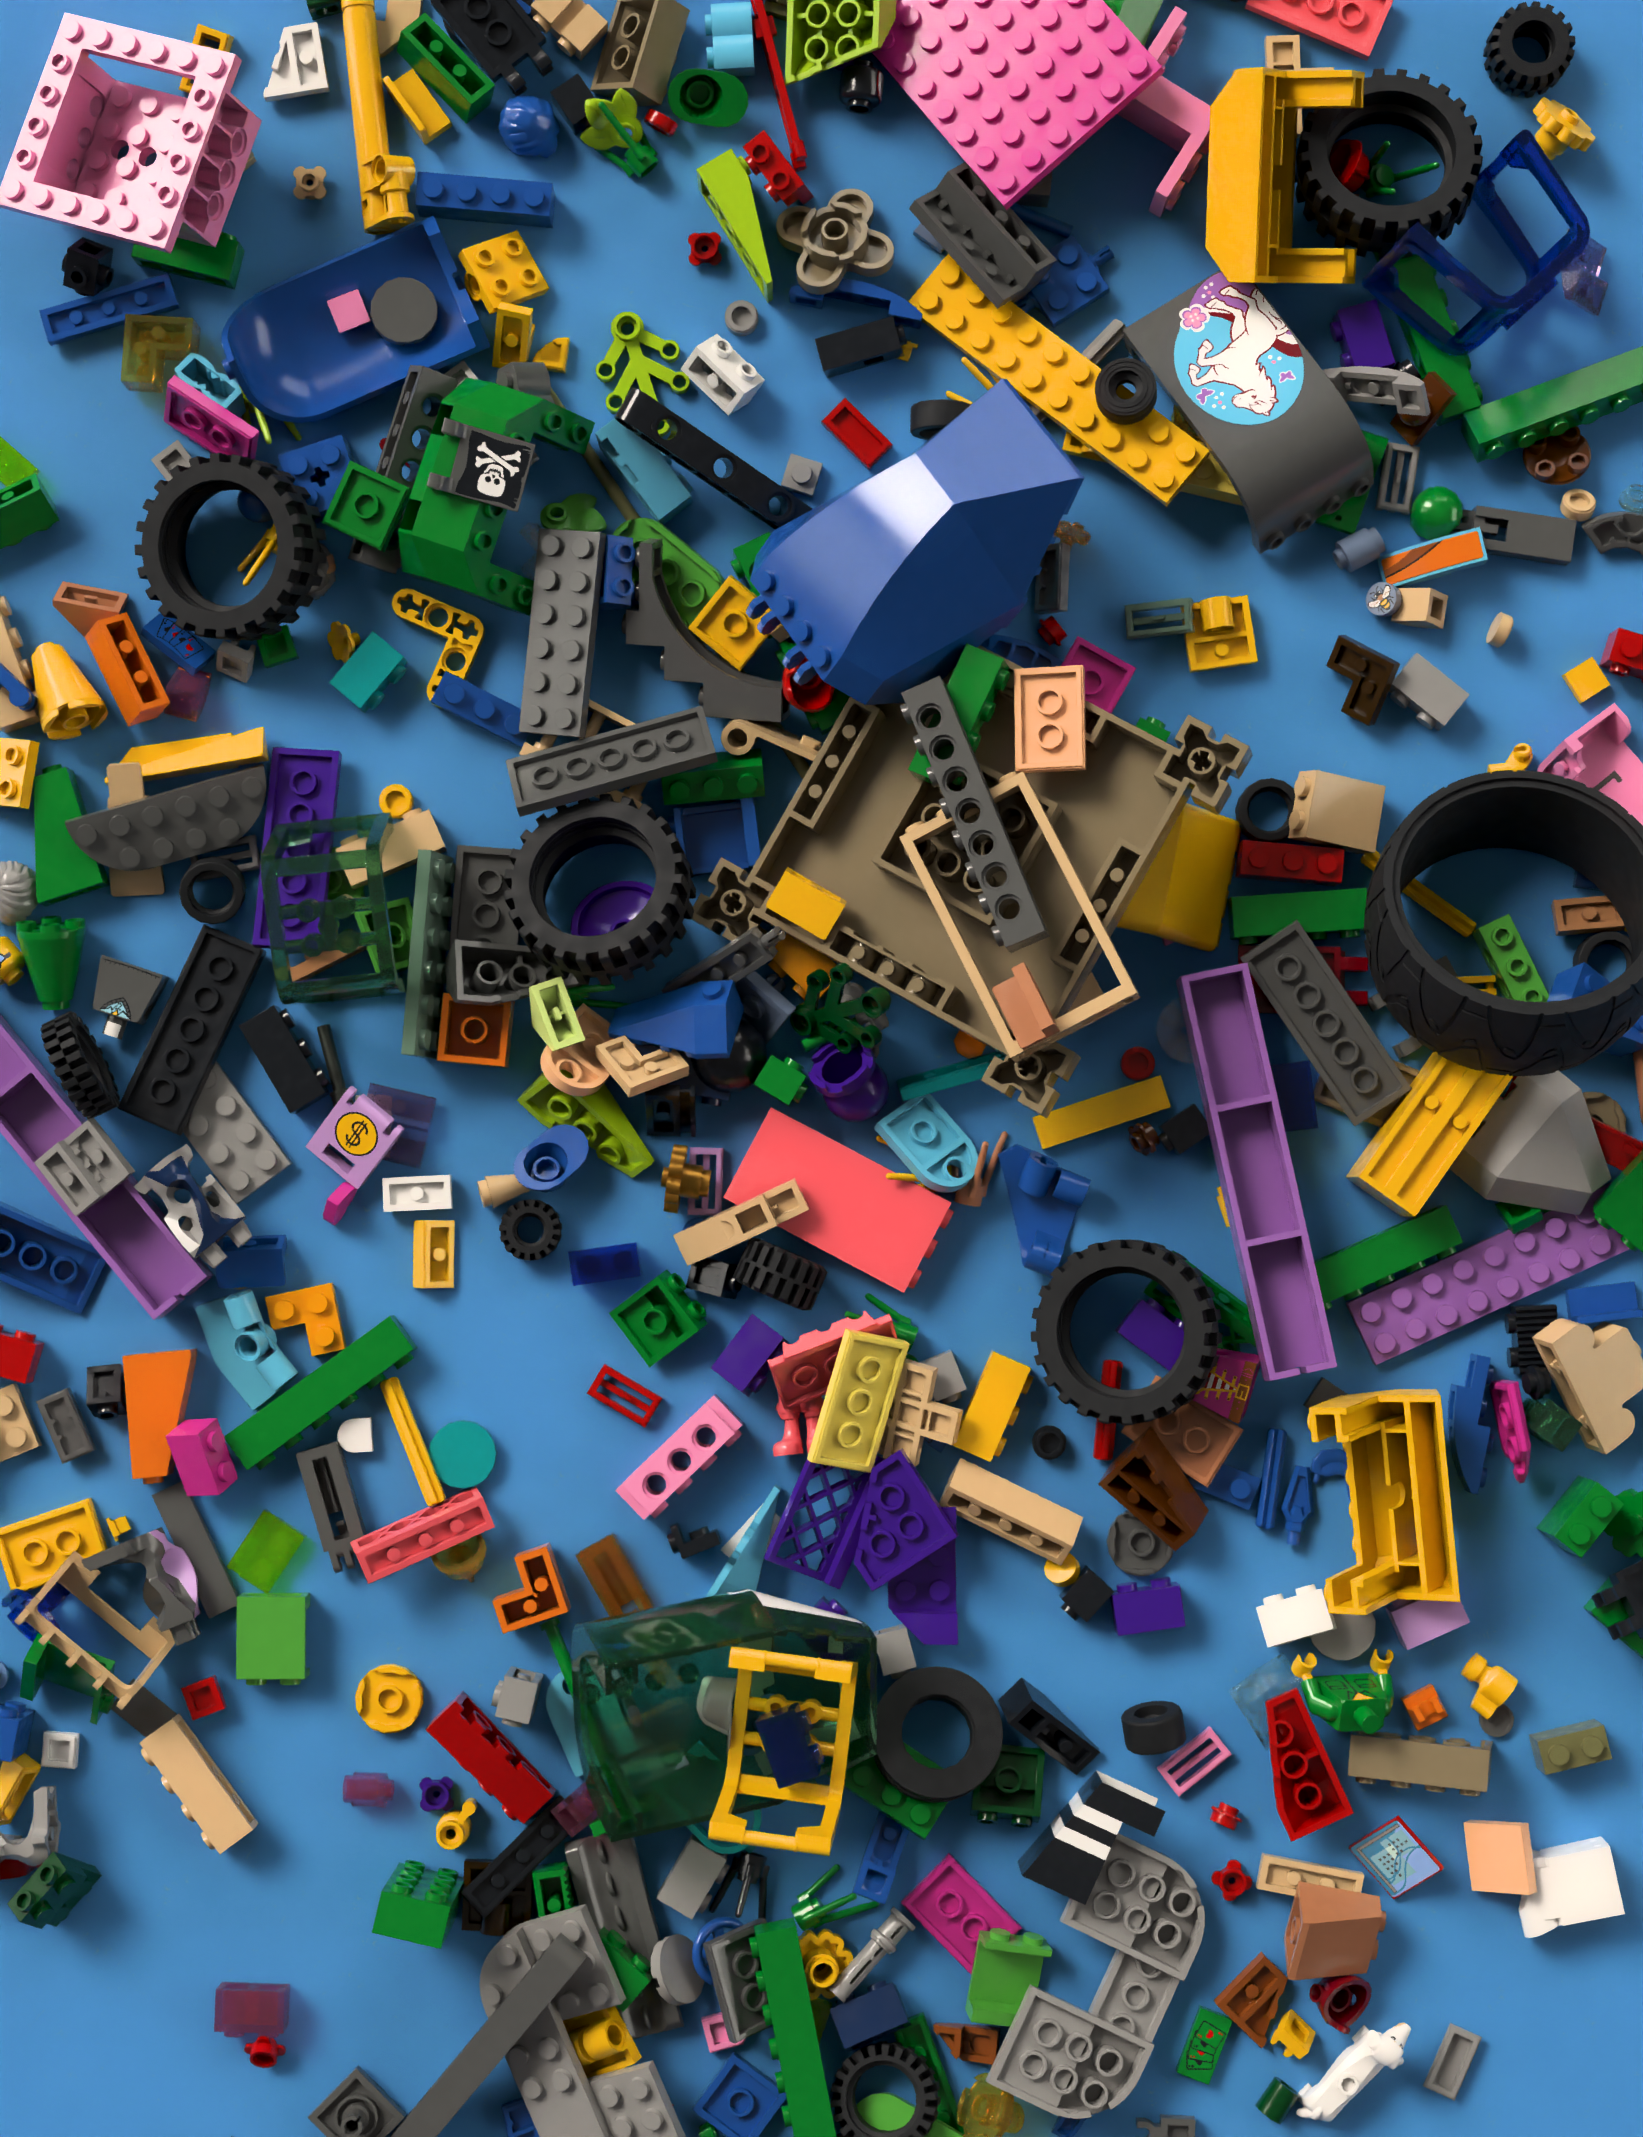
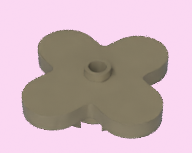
(835, 241)

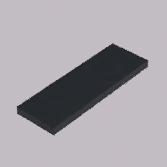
(192, 1030)

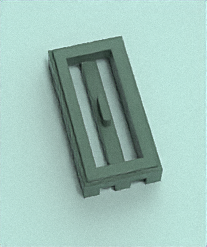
(1187, 616)

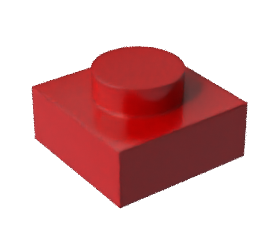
(204, 1697)

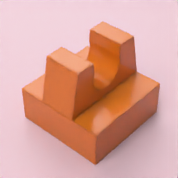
(1424, 1707)

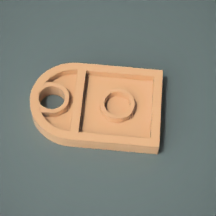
(579, 1058)

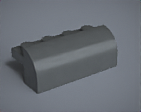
(983, 236)

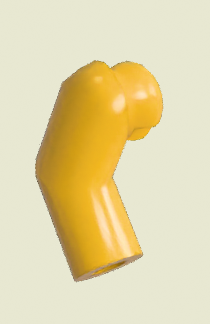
(1518, 759)

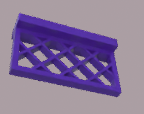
(845, 1538)

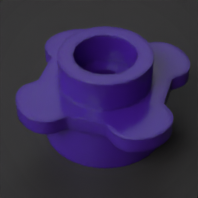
(429, 1801)

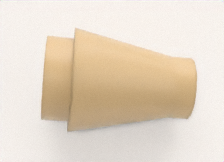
(499, 1189)

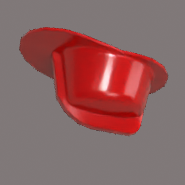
(1350, 163)

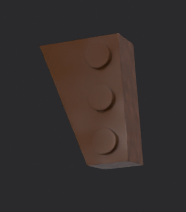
(1155, 1490)

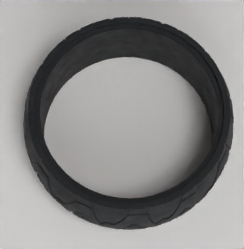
(1521, 813)

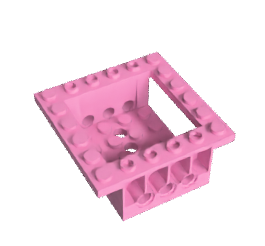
(82, 117)

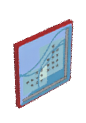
(1396, 1857)

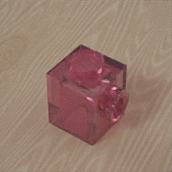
(575, 1811)

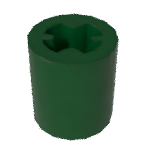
(1277, 2100)

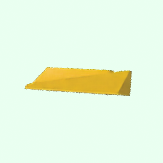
(199, 754)

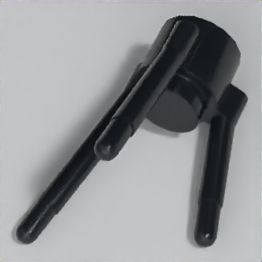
(749, 1868)

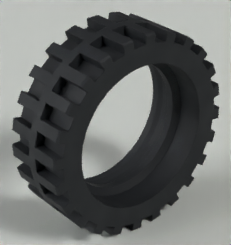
(1402, 103)
(166, 536)
(565, 836)
(1055, 1345)

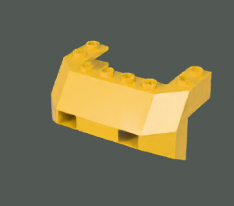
(1255, 175)
(1396, 1498)

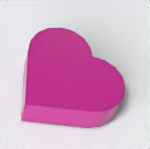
(338, 1202)

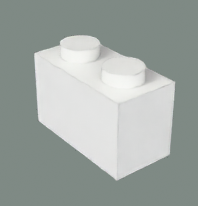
(1295, 1616)

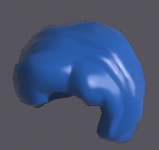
(529, 126)

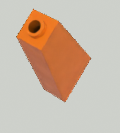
(156, 1404)

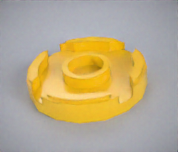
(389, 1698)

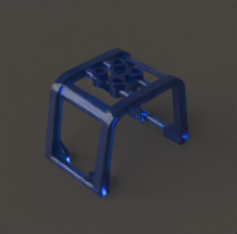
(1496, 310)

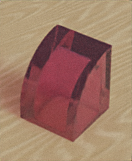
(187, 694)

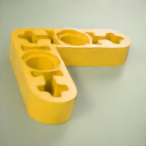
(455, 642)

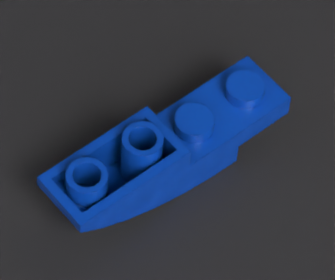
(1467, 1438)

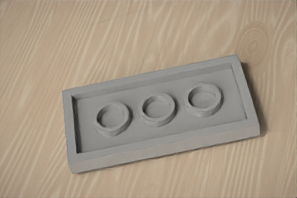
(233, 1138)

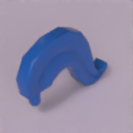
(1329, 1463)

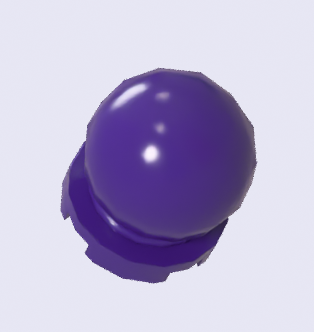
(850, 1083)

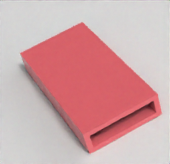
(852, 1205)

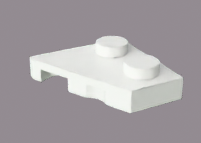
(298, 65)

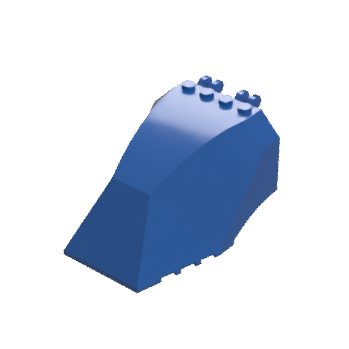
(920, 555)

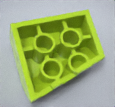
(832, 33)

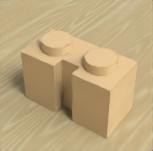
(571, 22)

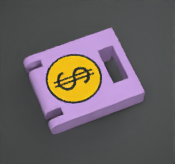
(358, 1134)

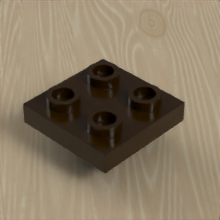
(509, 1913)

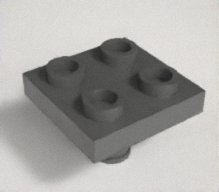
(357, 2109)

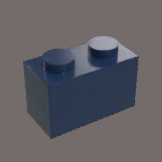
(870, 2015)

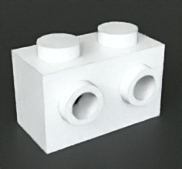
(722, 374)

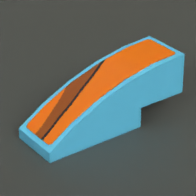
(1433, 558)

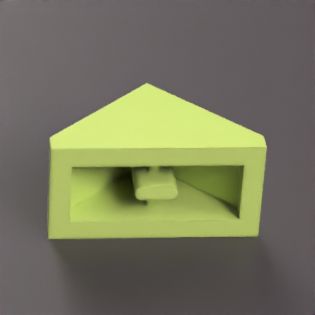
(554, 1014)

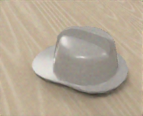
(715, 1703)

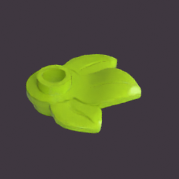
(601, 133)

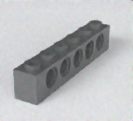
(399, 449)

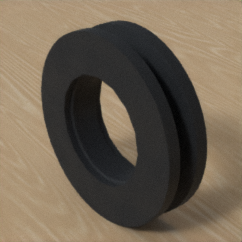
(981, 1717)

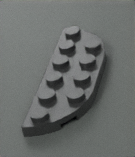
(172, 822)

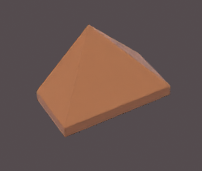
(87, 604)

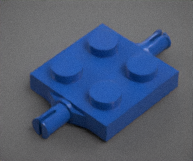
(1070, 282)

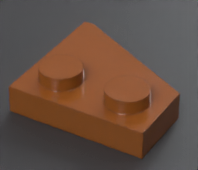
(1254, 1997)

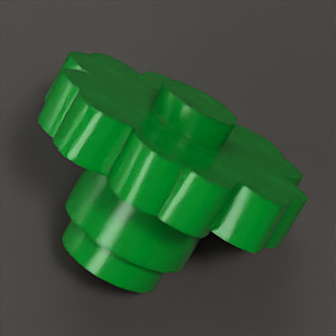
(1628, 1524)

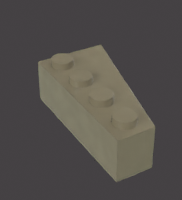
(1420, 1762)

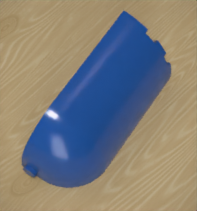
(298, 363)

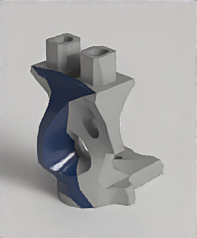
(208, 1222)

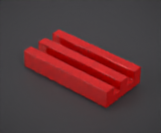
(649, 1409)

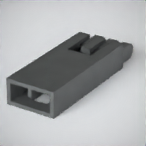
(1527, 534)
(329, 1492)

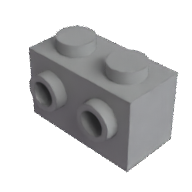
(517, 1696)

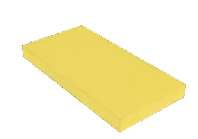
(858, 1401)

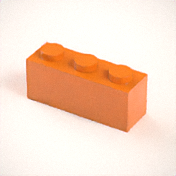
(127, 669)

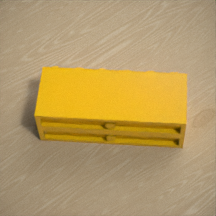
(1425, 1133)

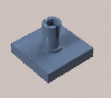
(763, 1003)

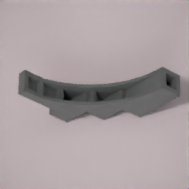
(657, 623)

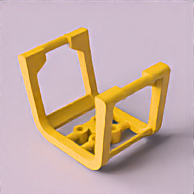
(811, 1839)

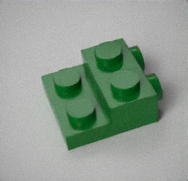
(659, 1317)

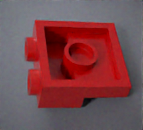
(782, 178)

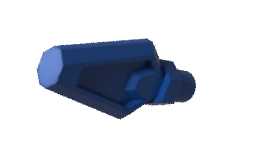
(1298, 1504)

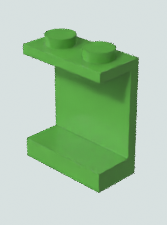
(271, 1637)
(1002, 1973)

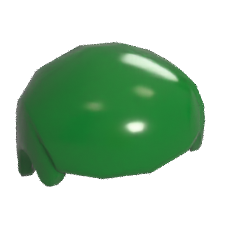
(1436, 512)

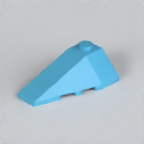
(746, 1561)

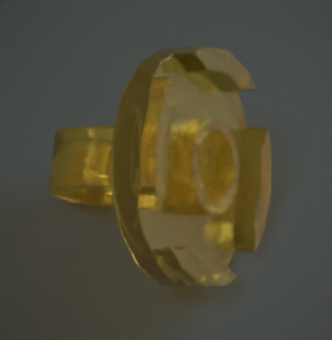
(988, 2110)

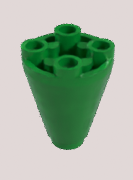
(52, 957)

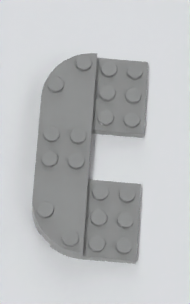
(544, 2059)
(1093, 2059)

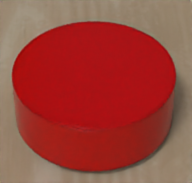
(660, 122)
(1137, 1063)

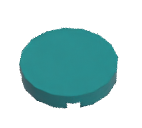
(463, 1454)

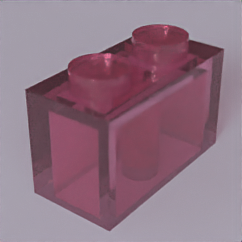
(251, 2009)

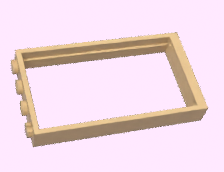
(1072, 1020)

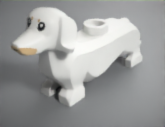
(1353, 2071)

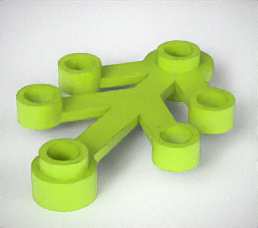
(639, 365)

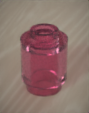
(368, 1789)

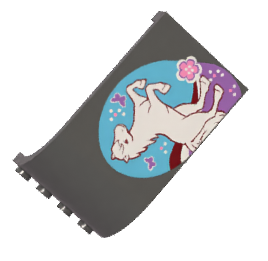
(1256, 404)

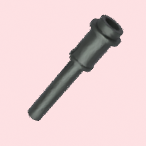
(332, 1063)

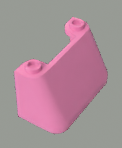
(1597, 752)

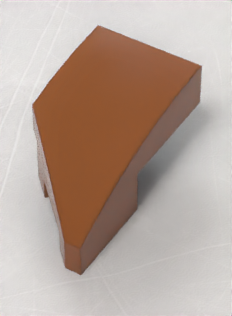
(970, 2041)

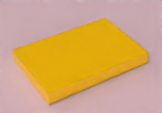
(41, 1544)

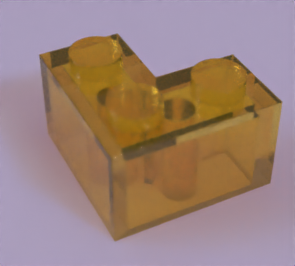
(149, 343)

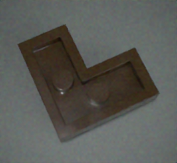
(1371, 677)

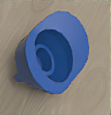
(551, 1158)

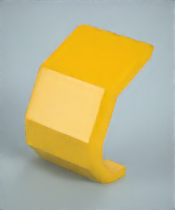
(1188, 881)

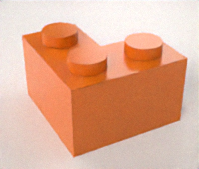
(542, 1593)

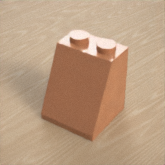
(1331, 1932)

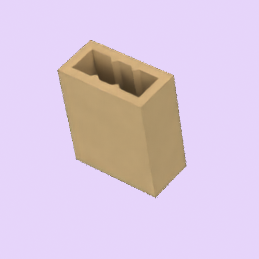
(1336, 811)

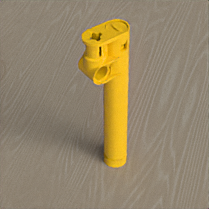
(382, 176)

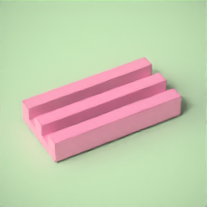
(1186, 1750)

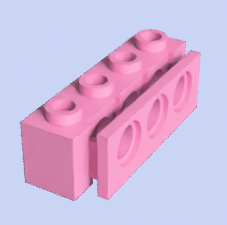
(713, 1415)

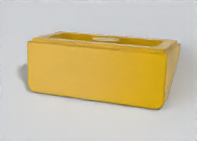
(433, 1253)

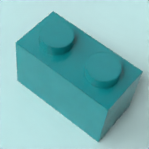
(369, 672)

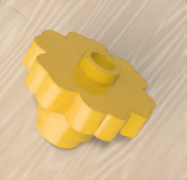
(1560, 129)
(826, 1949)

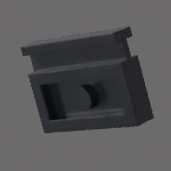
(670, 1111)

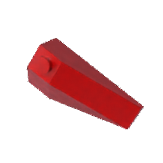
(1303, 1775)

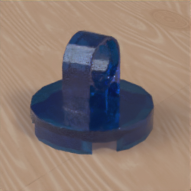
(19, 1599)

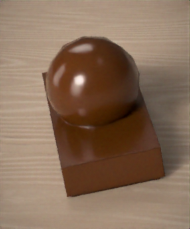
(1415, 427)

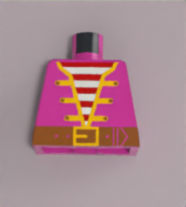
(1230, 1384)

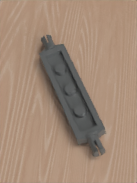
(733, 960)

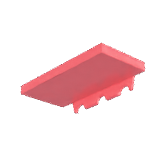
(808, 1364)

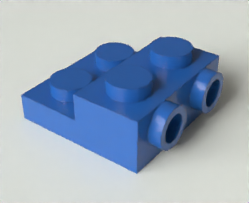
(617, 583)

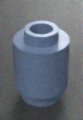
(1358, 549)

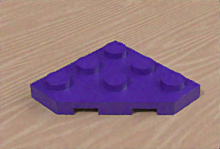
(898, 1522)

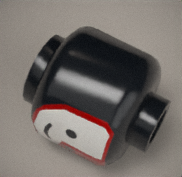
(861, 87)

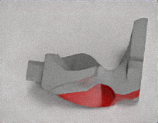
(23, 1855)

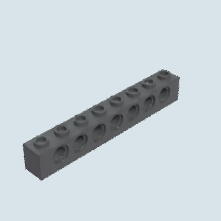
(934, 698)

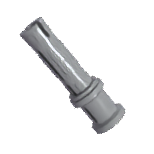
(882, 1942)

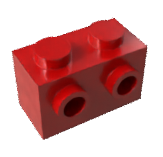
(1624, 654)

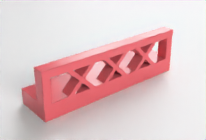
(422, 1534)

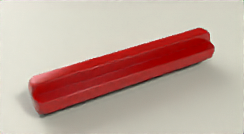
(1105, 1432)

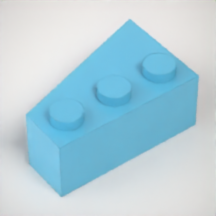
(645, 471)

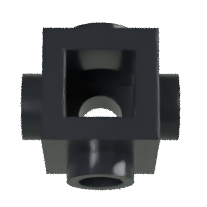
(88, 267)

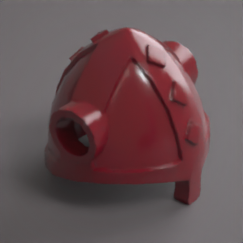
(1334, 1999)

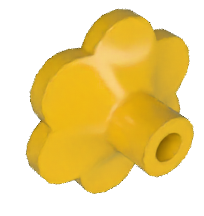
(342, 641)

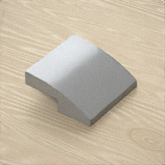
(84, 1167)

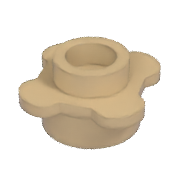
(316, 190)

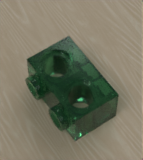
(1550, 1423)

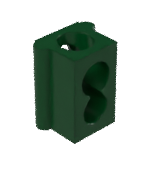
(323, 8)

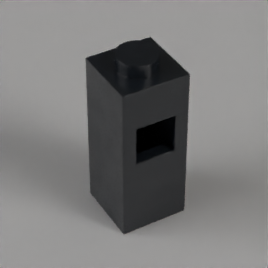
(861, 346)

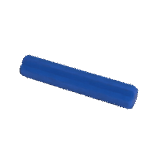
(1271, 1478)

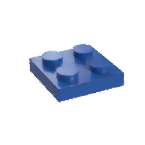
(739, 2099)

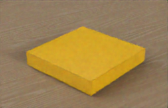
(727, 626)

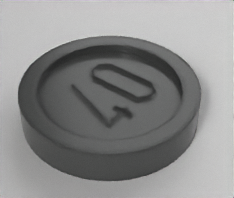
(1499, 1723)

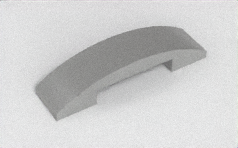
(1381, 387)

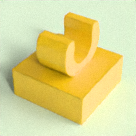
(1294, 2034)

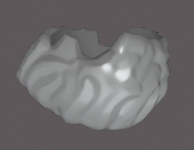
(16, 892)

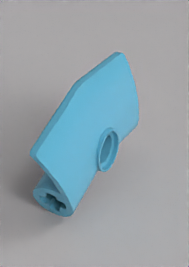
(252, 1369)

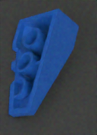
(691, 1019)

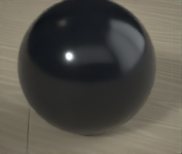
(741, 1068)

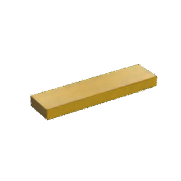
(1101, 1112)

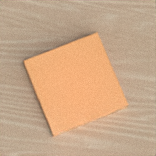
(1500, 1857)

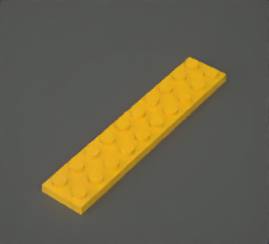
(1056, 381)

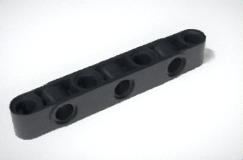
(699, 453)

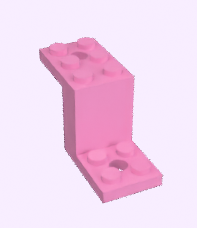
(1171, 117)

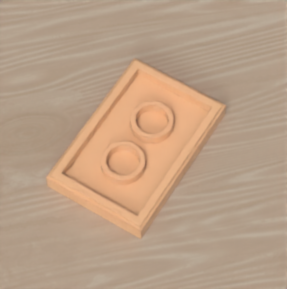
(1050, 719)

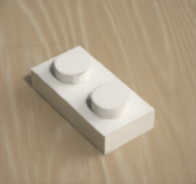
(417, 1193)

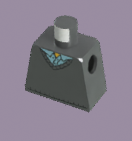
(125, 994)

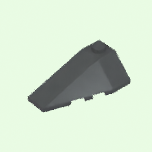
(494, 972)

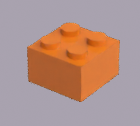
(475, 1033)

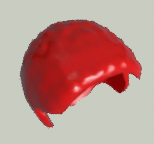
(808, 697)

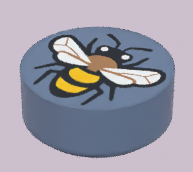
(1383, 599)

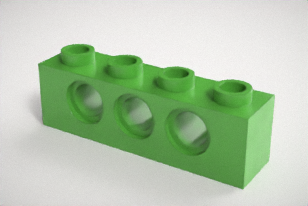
(1509, 961)

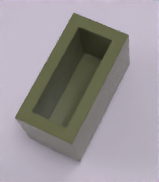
(1570, 1746)

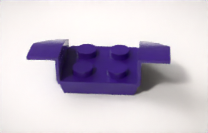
(926, 1594)

